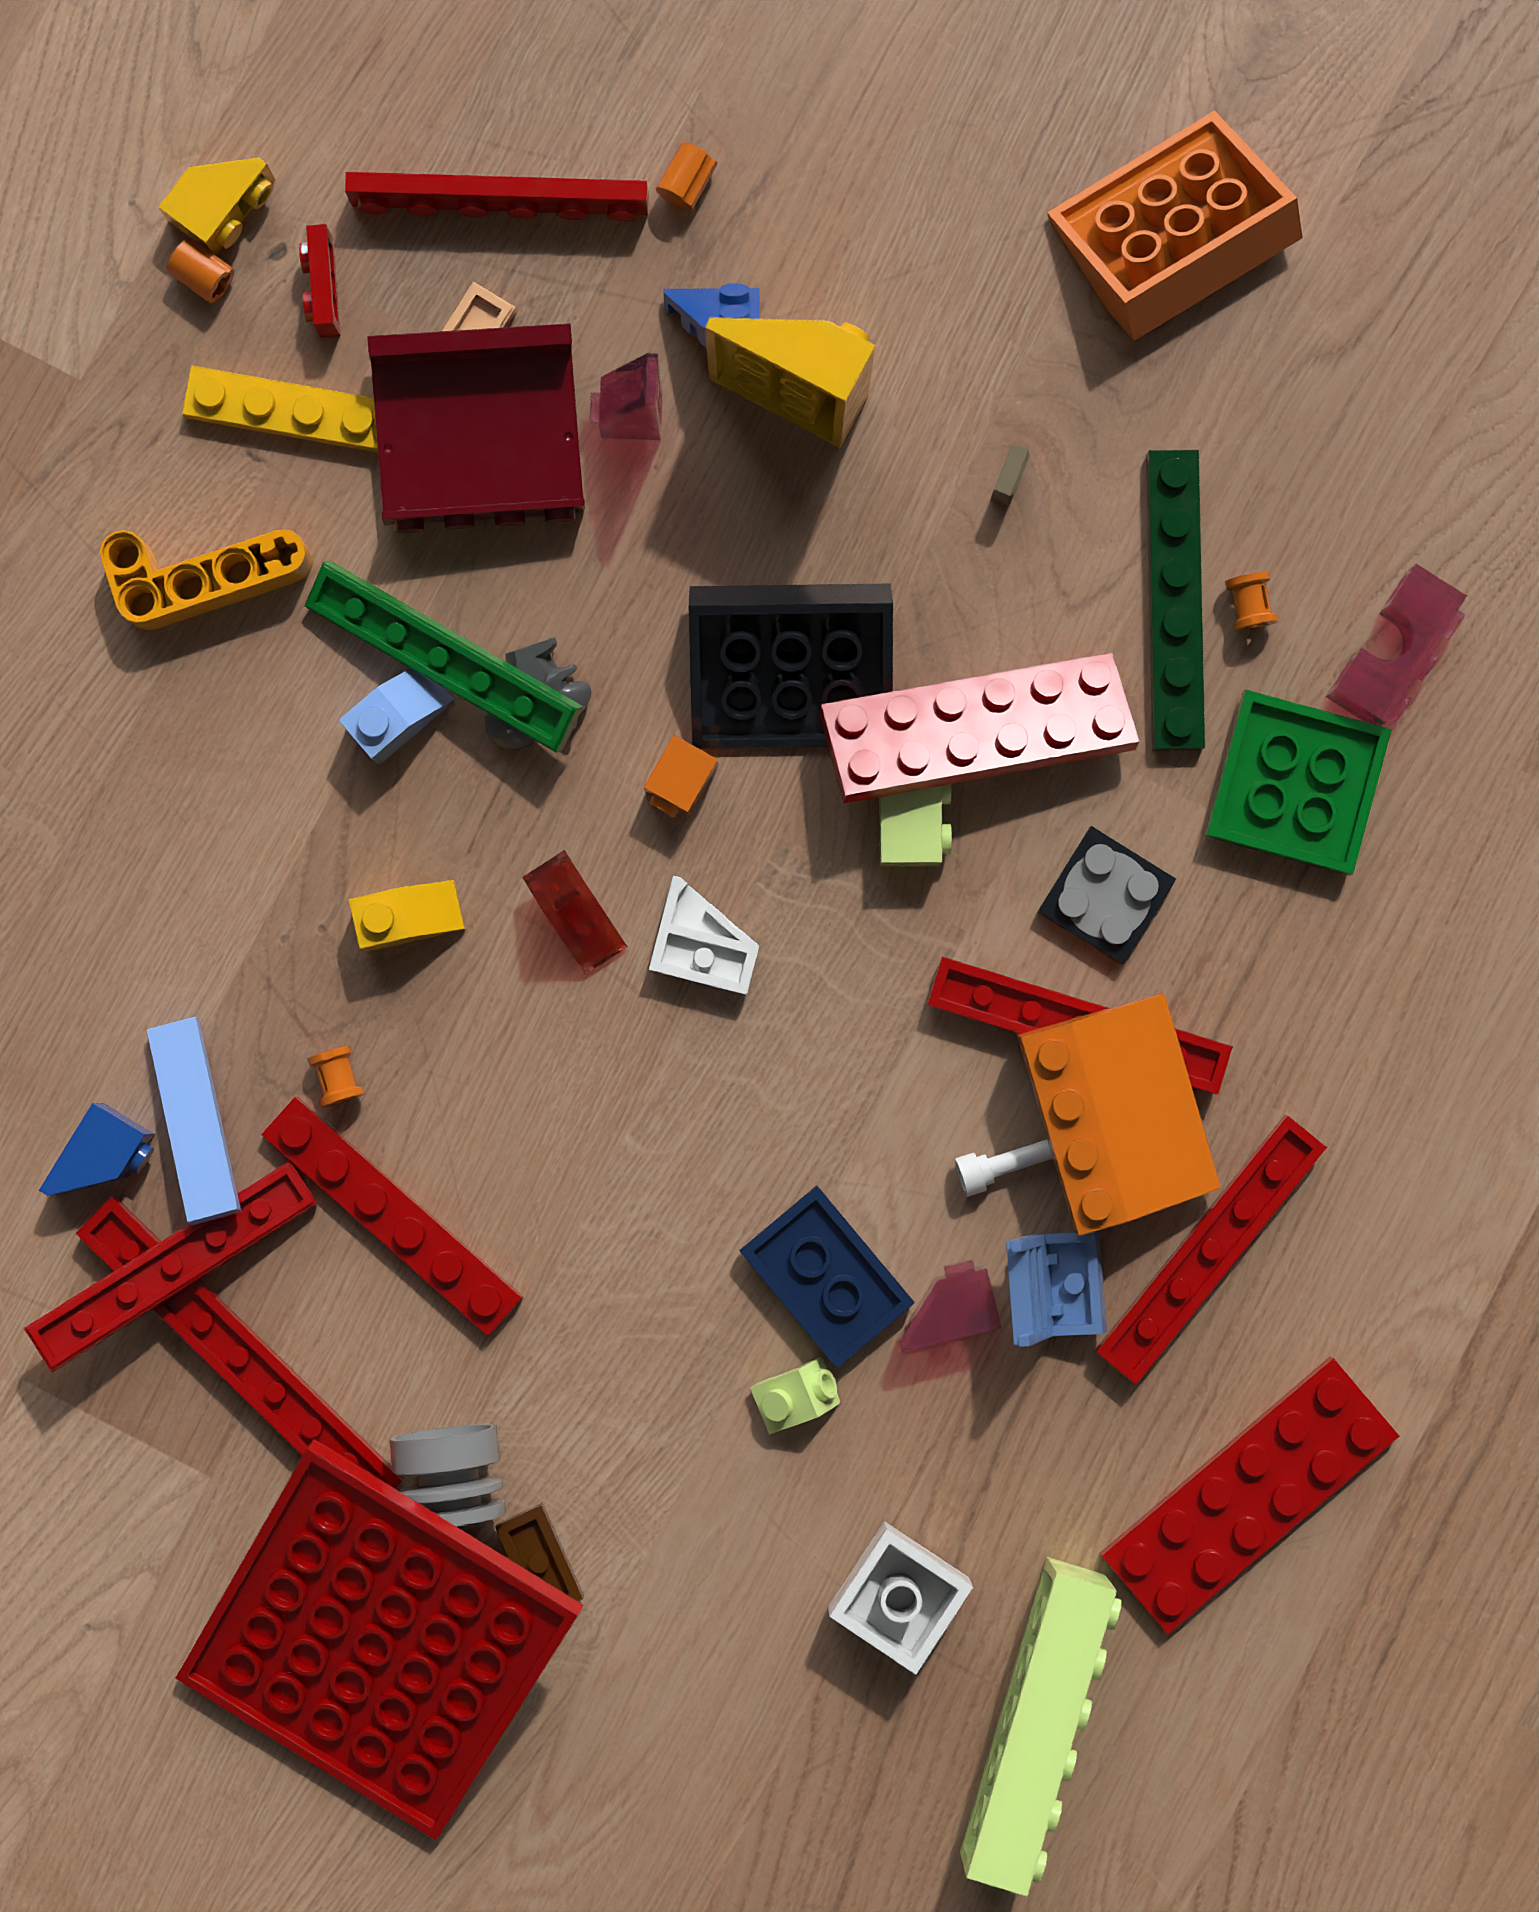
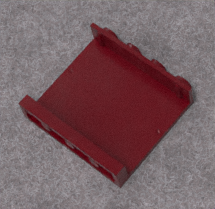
(476, 426)

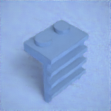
(1055, 1286)

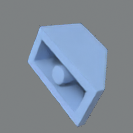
(395, 713)

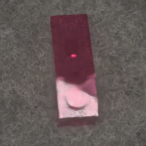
(630, 401)

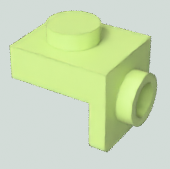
(796, 1396)

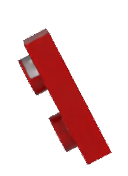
(319, 260)

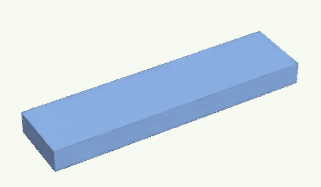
(193, 1121)

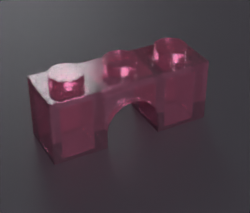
(1423, 612)

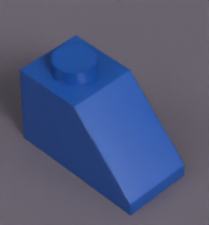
(100, 1151)

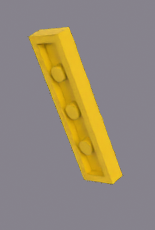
(281, 408)

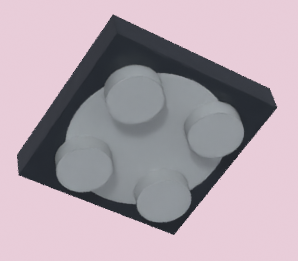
(1106, 895)

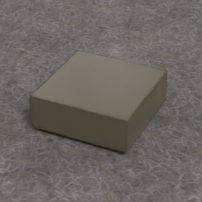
(1010, 475)

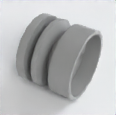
(448, 1473)

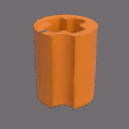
(686, 176)
(200, 270)

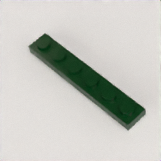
(1175, 600)

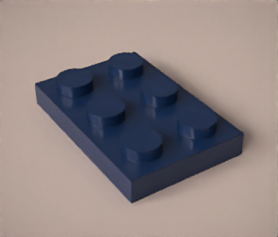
(826, 1276)

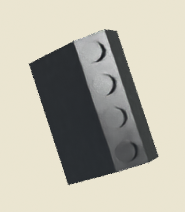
(778, 653)

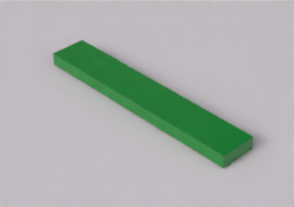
(443, 656)

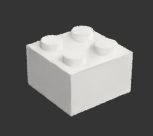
(900, 1597)

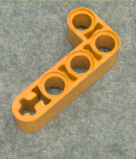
(211, 567)

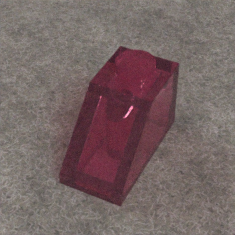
(952, 1308)

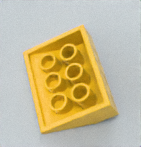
(795, 369)

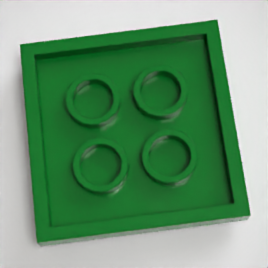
(1298, 782)

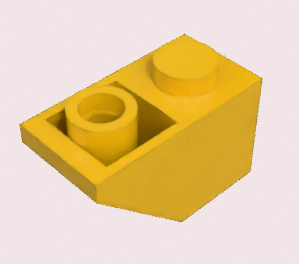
(215, 200)

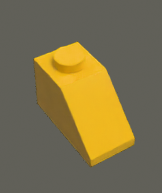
(406, 915)

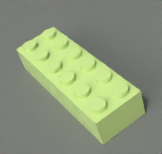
(1038, 1727)

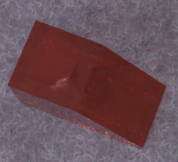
(574, 912)

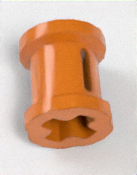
(1251, 601)
(335, 1076)

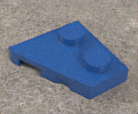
(699, 305)

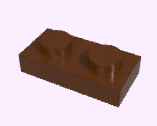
(536, 1547)

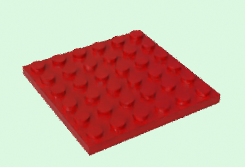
(377, 1639)

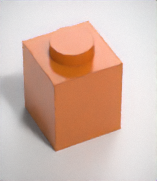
(679, 778)

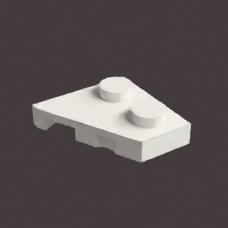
(701, 943)

